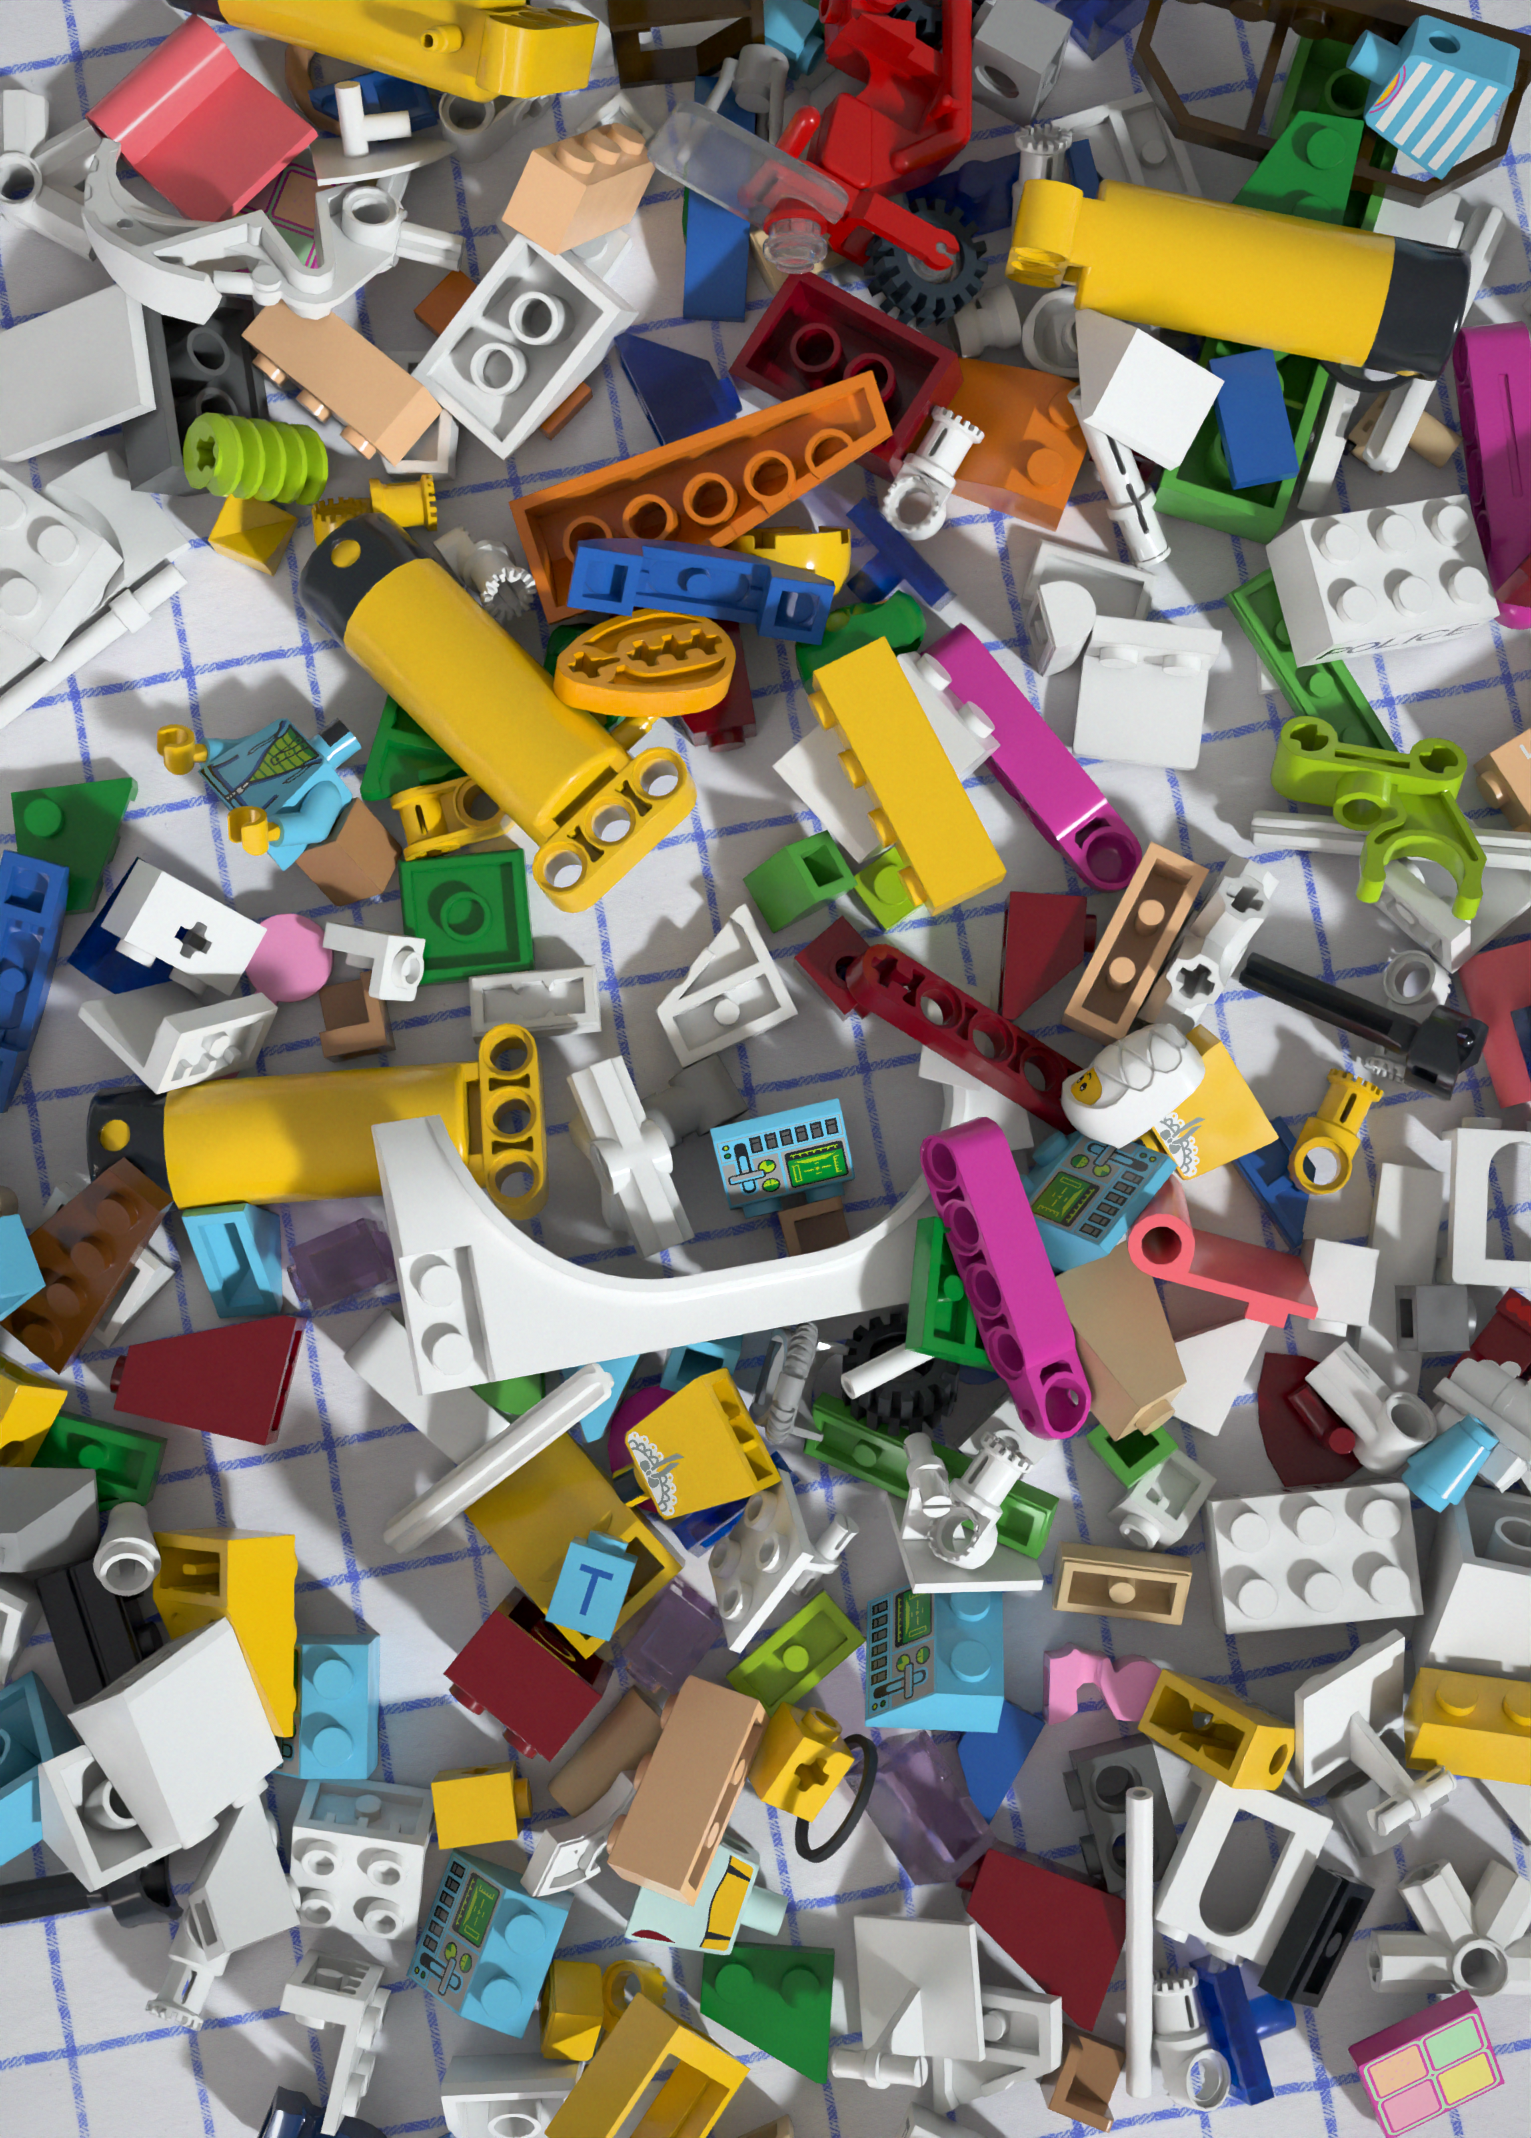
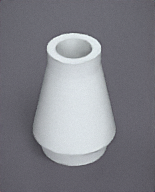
(127, 1553)

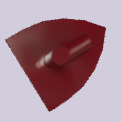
(1299, 1428)

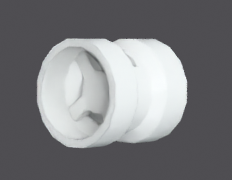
(987, 322)

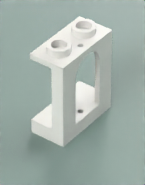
(1470, 1163)
(1179, 1893)

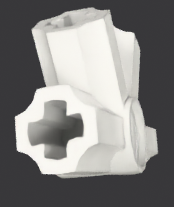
(53, 165)
(1210, 945)
(627, 1158)
(1450, 1928)

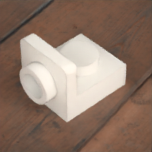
(392, 956)
(1162, 1503)

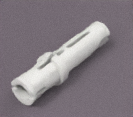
(1129, 498)

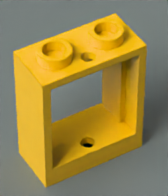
(626, 2064)

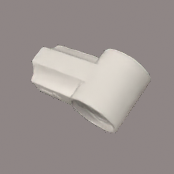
(1384, 1423)

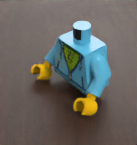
(272, 782)

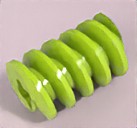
(255, 459)

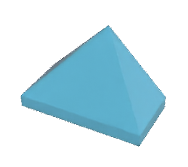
(238, 1257)

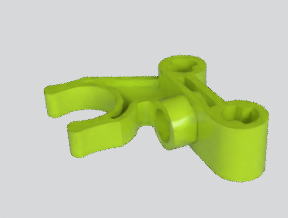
(1395, 795)

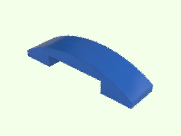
(716, 238)
(702, 582)
(30, 938)

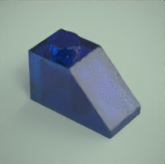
(675, 389)

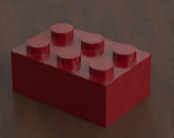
(826, 335)
(528, 1677)

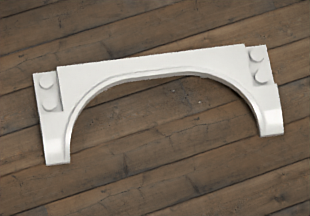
(500, 1307)

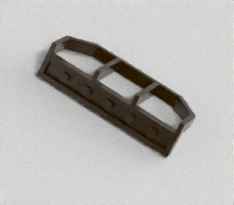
(1344, 23)
(680, 63)

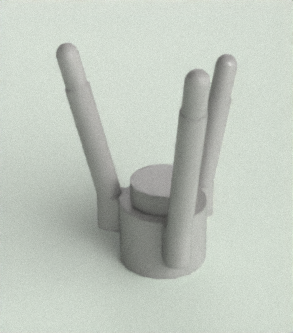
(759, 87)

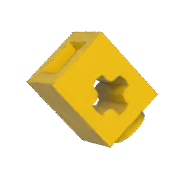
(800, 1761)
(480, 1804)

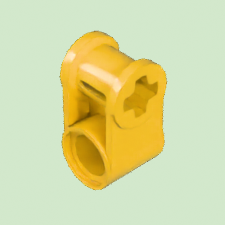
(446, 817)

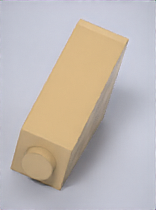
(1122, 1343)

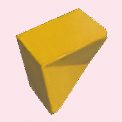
(253, 533)
(571, 2010)

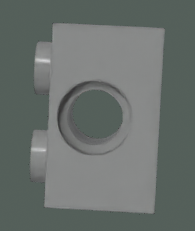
(1017, 56)

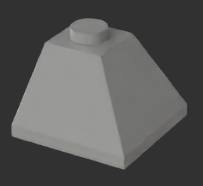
(47, 1517)

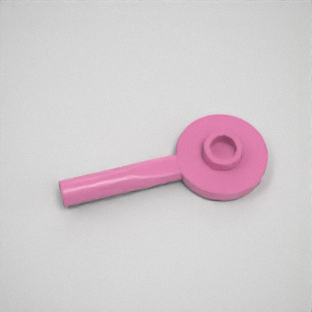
(289, 961)

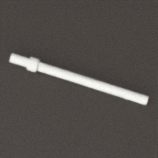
(128, 612)

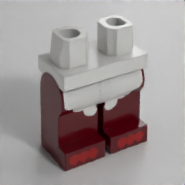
(1496, 1388)

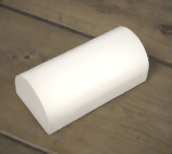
(1059, 625)

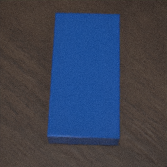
(1253, 419)

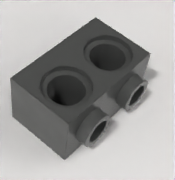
(1108, 1813)

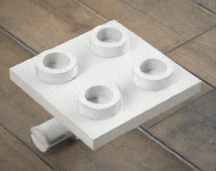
(930, 1499)
(768, 1557)
(1345, 1718)
(914, 1998)

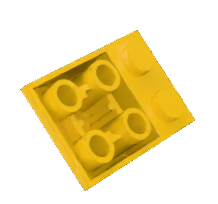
(550, 1502)
(251, 1584)

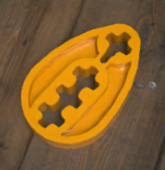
(647, 666)

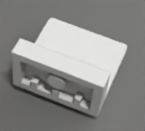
(1144, 692)
(1421, 901)
(175, 1038)
(361, 1856)
(344, 1992)

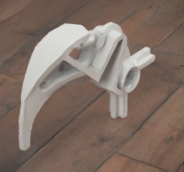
(187, 263)

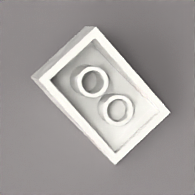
(523, 343)

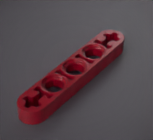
(955, 1035)

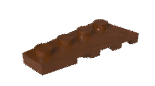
(85, 1260)

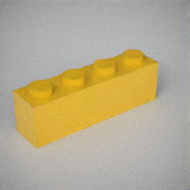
(906, 777)
(1469, 1725)

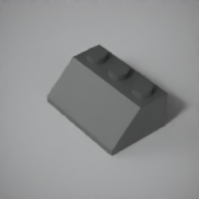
(192, 374)

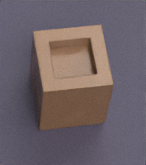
(354, 857)
(354, 1021)
(814, 1226)
(1085, 2079)

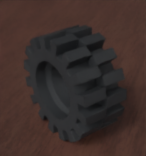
(896, 1401)

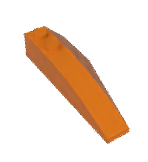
(700, 486)

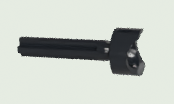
(1431, 1048)
(135, 1898)

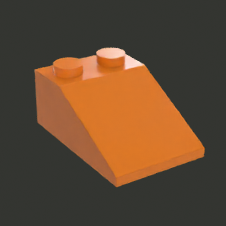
(1028, 443)

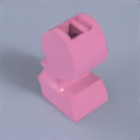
(1122, 1685)

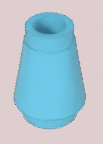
(1449, 1463)

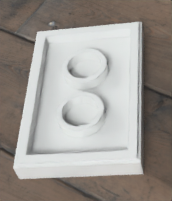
(73, 373)

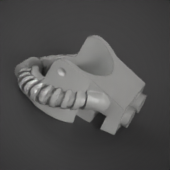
(787, 1381)

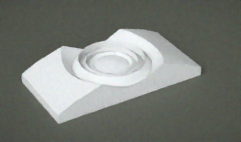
(129, 520)

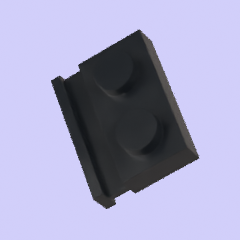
(1316, 1937)

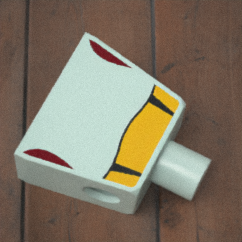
(722, 1905)

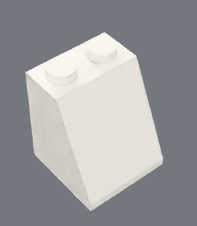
(819, 781)
(1478, 1589)
(182, 1735)

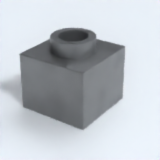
(1434, 1317)

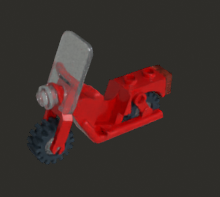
(859, 154)

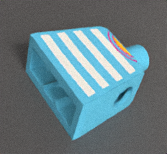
(1433, 88)

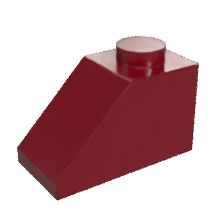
(1040, 946)

